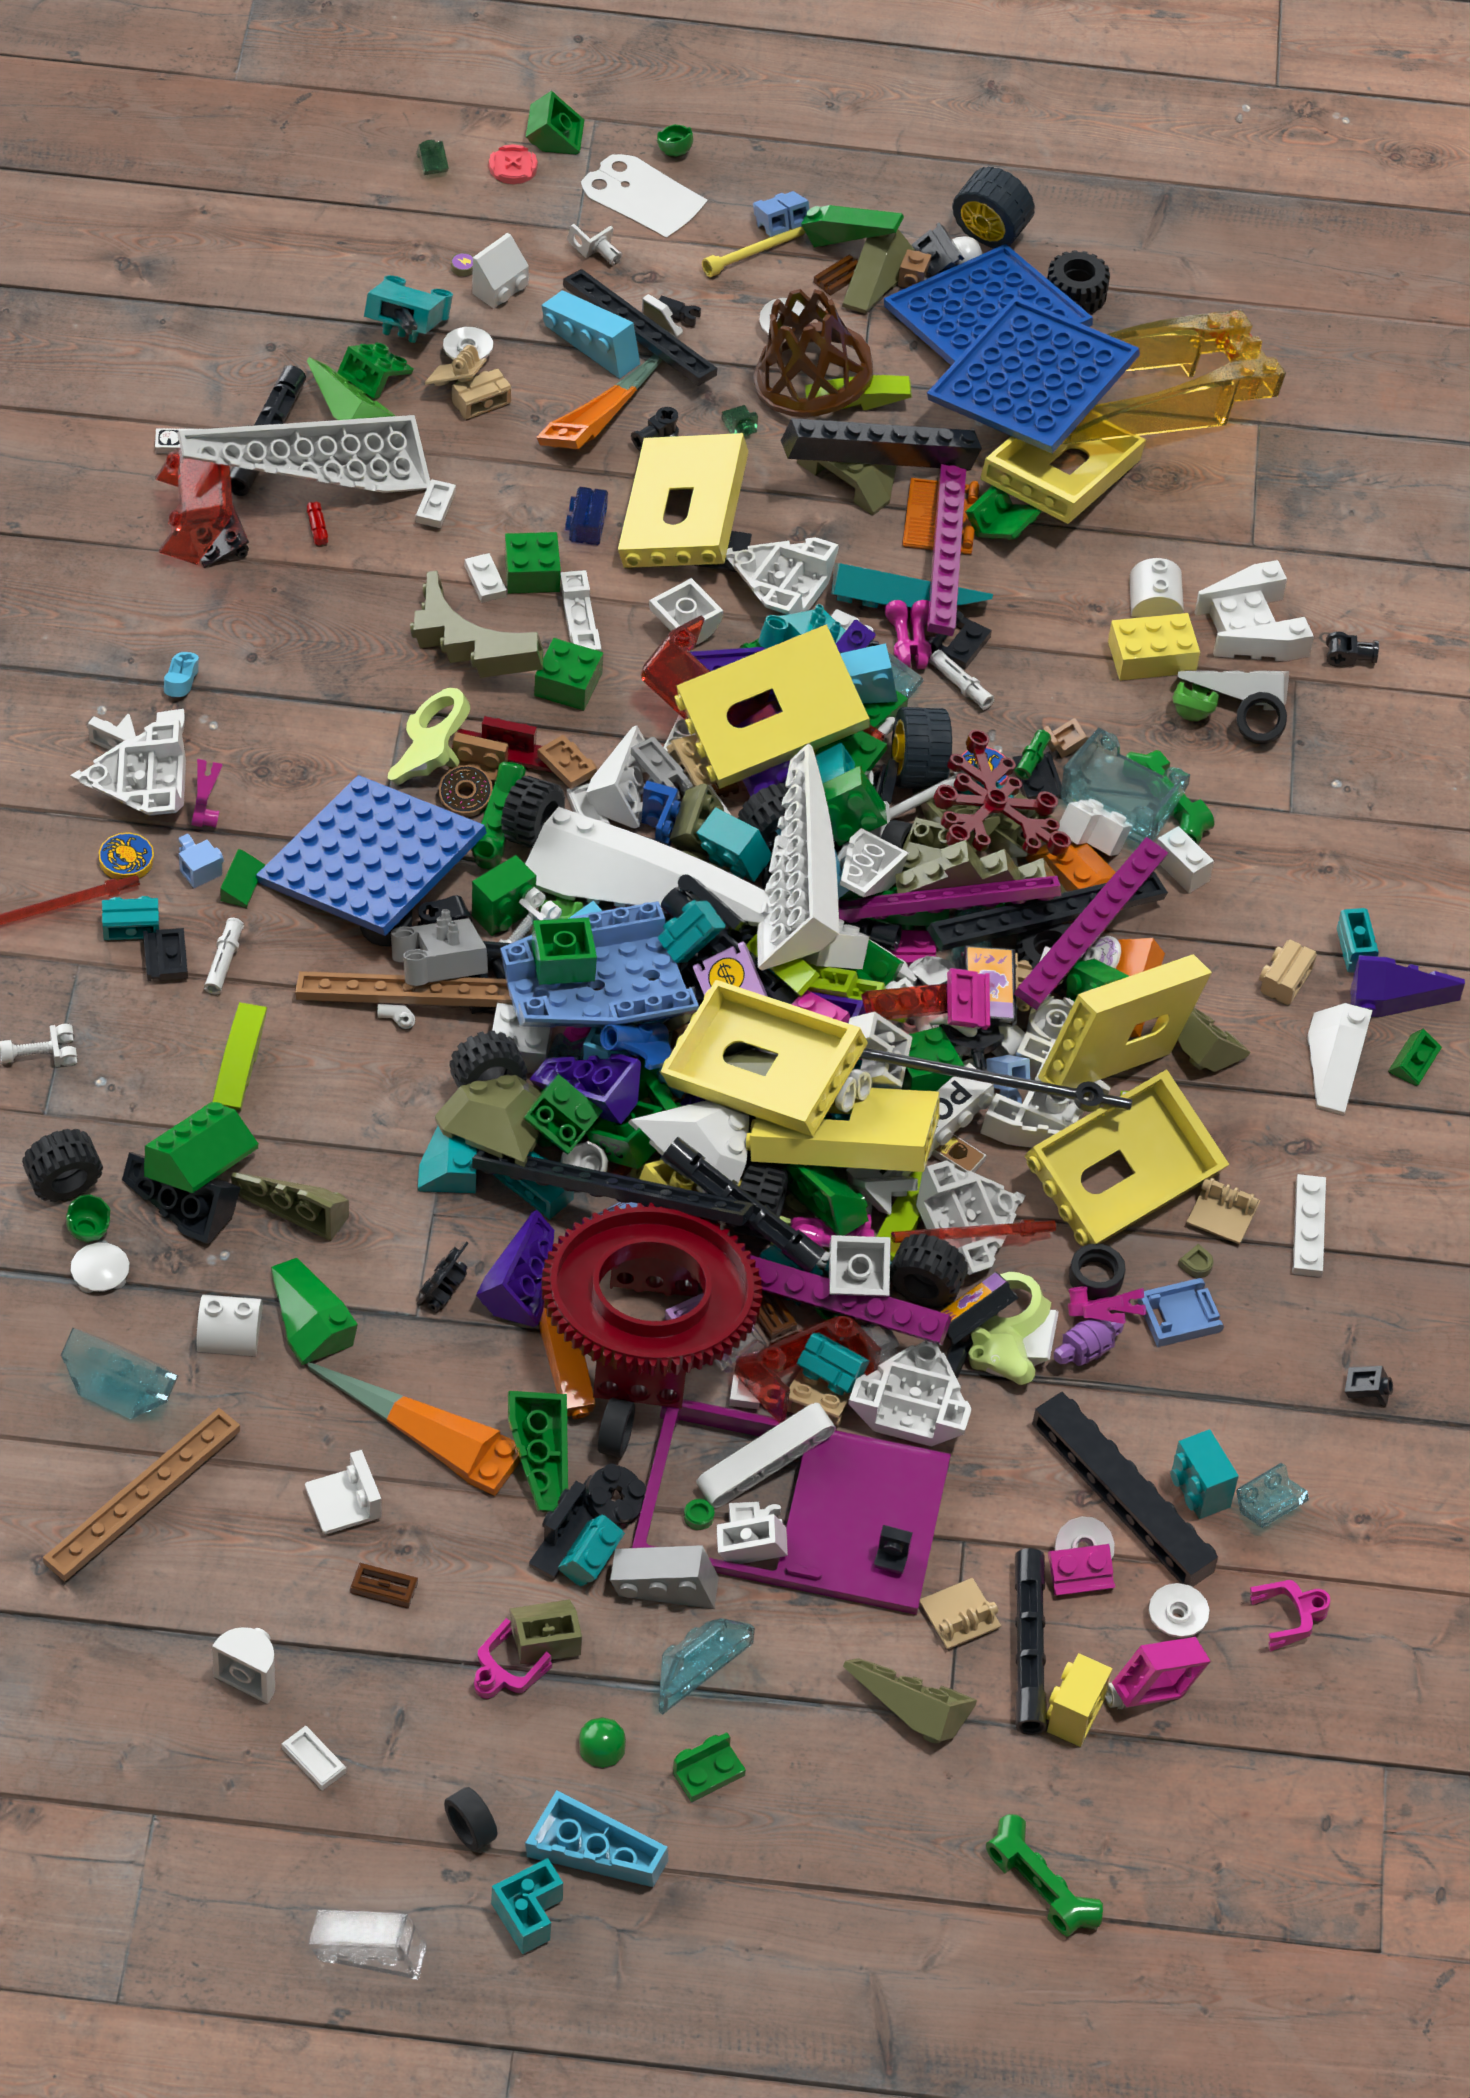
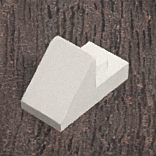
(107, 735)
(880, 1189)

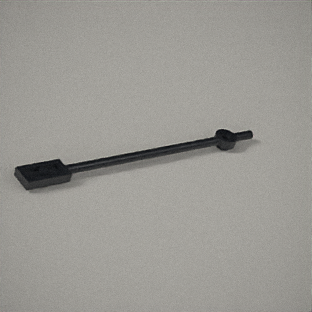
(1084, 1090)

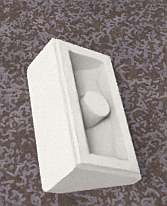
(1040, 1342)

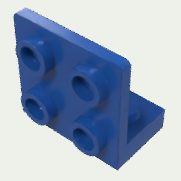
(660, 809)

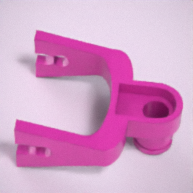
(204, 787)
(1100, 1308)
(1305, 1604)
(497, 1675)

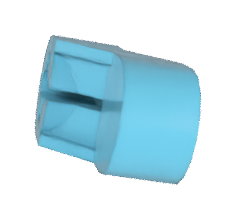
(181, 674)

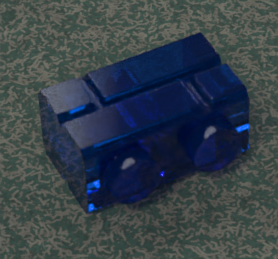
(588, 515)

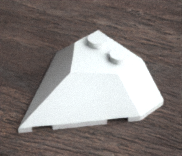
(786, 574)
(143, 770)
(707, 1127)
(966, 1199)
(913, 1397)

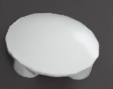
(100, 1267)

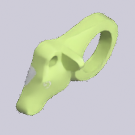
(431, 745)
(999, 1341)

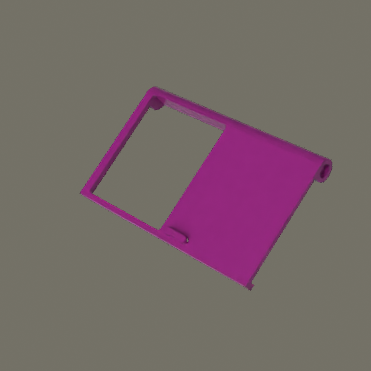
(837, 1510)

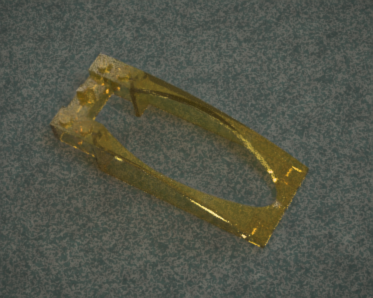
(1195, 403)

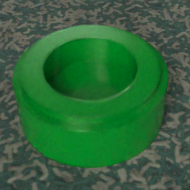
(699, 1514)

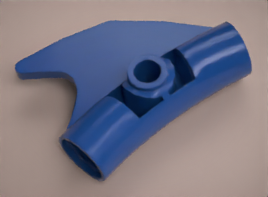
(639, 1040)

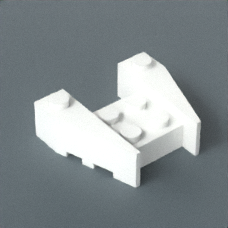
(1244, 618)
(1040, 1113)

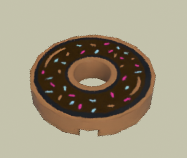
(465, 777)

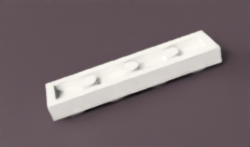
(1309, 1225)

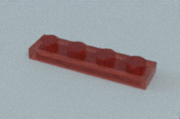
(907, 1001)

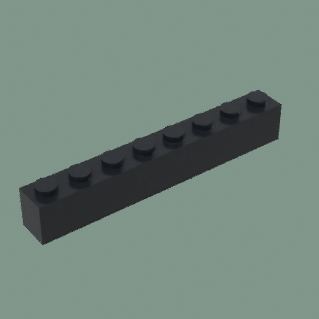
(880, 444)
(1125, 1490)

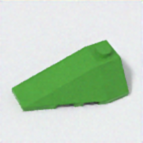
(344, 398)

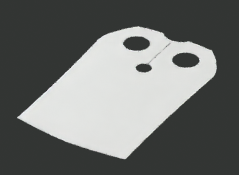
(649, 198)

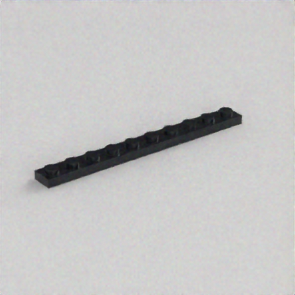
(1029, 915)
(618, 1187)

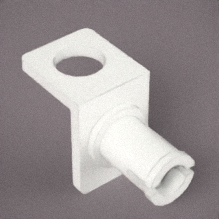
(598, 243)

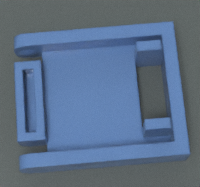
(1185, 1309)

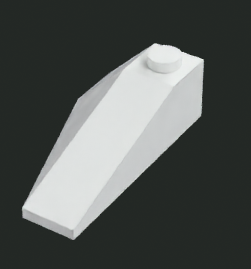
(1335, 1049)

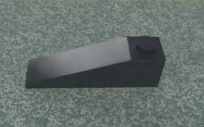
(197, 1213)

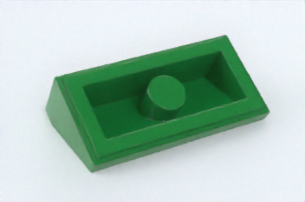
(241, 879)
(1415, 1057)

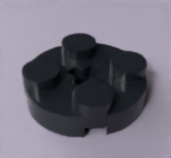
(621, 1480)

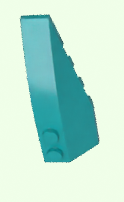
(884, 587)

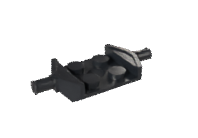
(978, 1045)

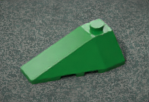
(842, 224)
(312, 1314)
(541, 1439)

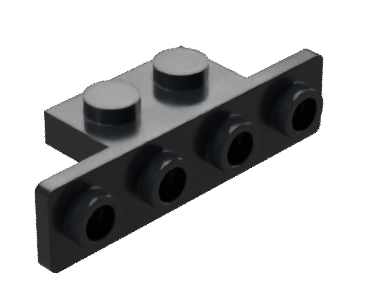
(562, 1529)

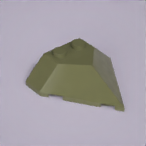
(871, 481)
(492, 1116)

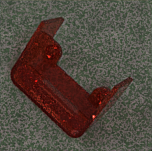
(202, 506)
(674, 665)
(759, 1367)

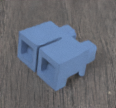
(781, 212)

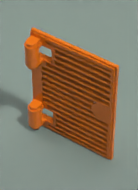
(922, 514)

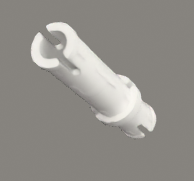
(969, 685)
(227, 946)

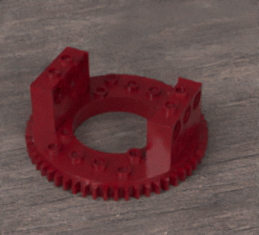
(654, 1253)

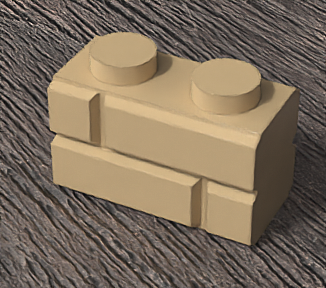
(481, 393)
(1288, 971)

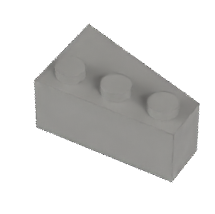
(666, 1575)

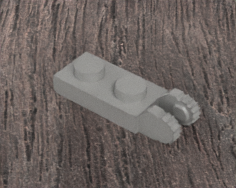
(660, 764)

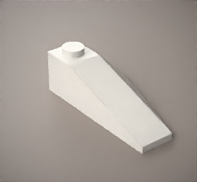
(1242, 684)
(619, 784)
(871, 864)

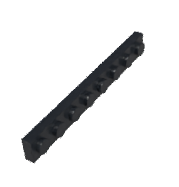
(646, 330)

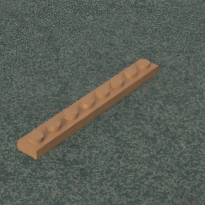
(394, 989)
(141, 1494)

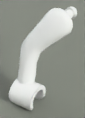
(926, 1022)

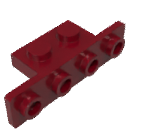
(519, 737)

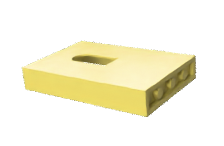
(703, 463)
(1026, 473)
(811, 690)
(1102, 1019)
(803, 1080)
(884, 1132)
(1158, 1140)

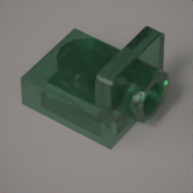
(432, 157)
(740, 420)

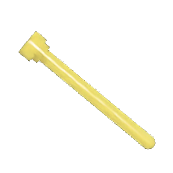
(714, 264)

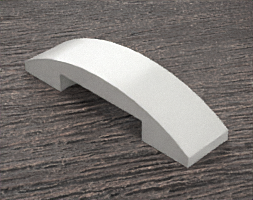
(579, 609)

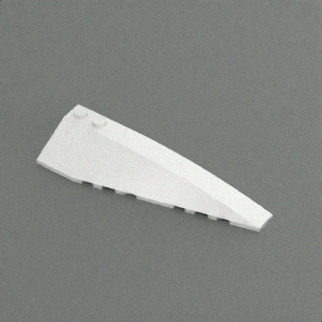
(354, 453)
(611, 864)
(803, 886)

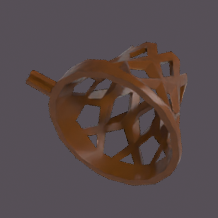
(827, 330)

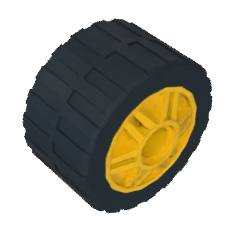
(993, 207)
(921, 746)

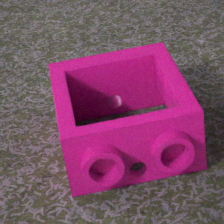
(1161, 1672)

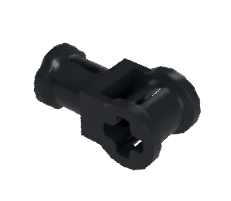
(659, 425)
(1350, 649)

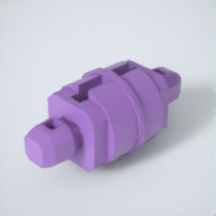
(1087, 1341)

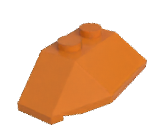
(1077, 867)

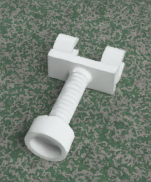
(533, 900)
(65, 1056)

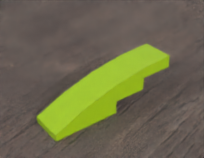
(882, 391)
(794, 973)
(843, 984)
(240, 1055)
(903, 1216)

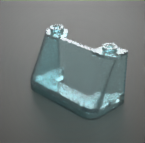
(1123, 785)

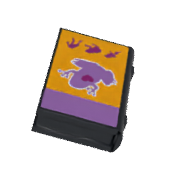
(1002, 970)
(978, 1306)

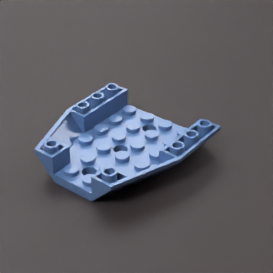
(626, 960)

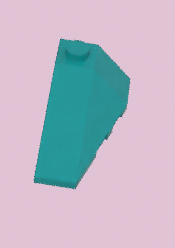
(447, 1165)

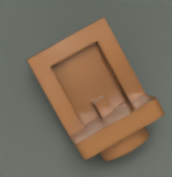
(913, 268)
(1066, 737)

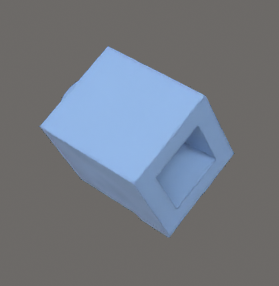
(199, 862)
(1010, 1066)

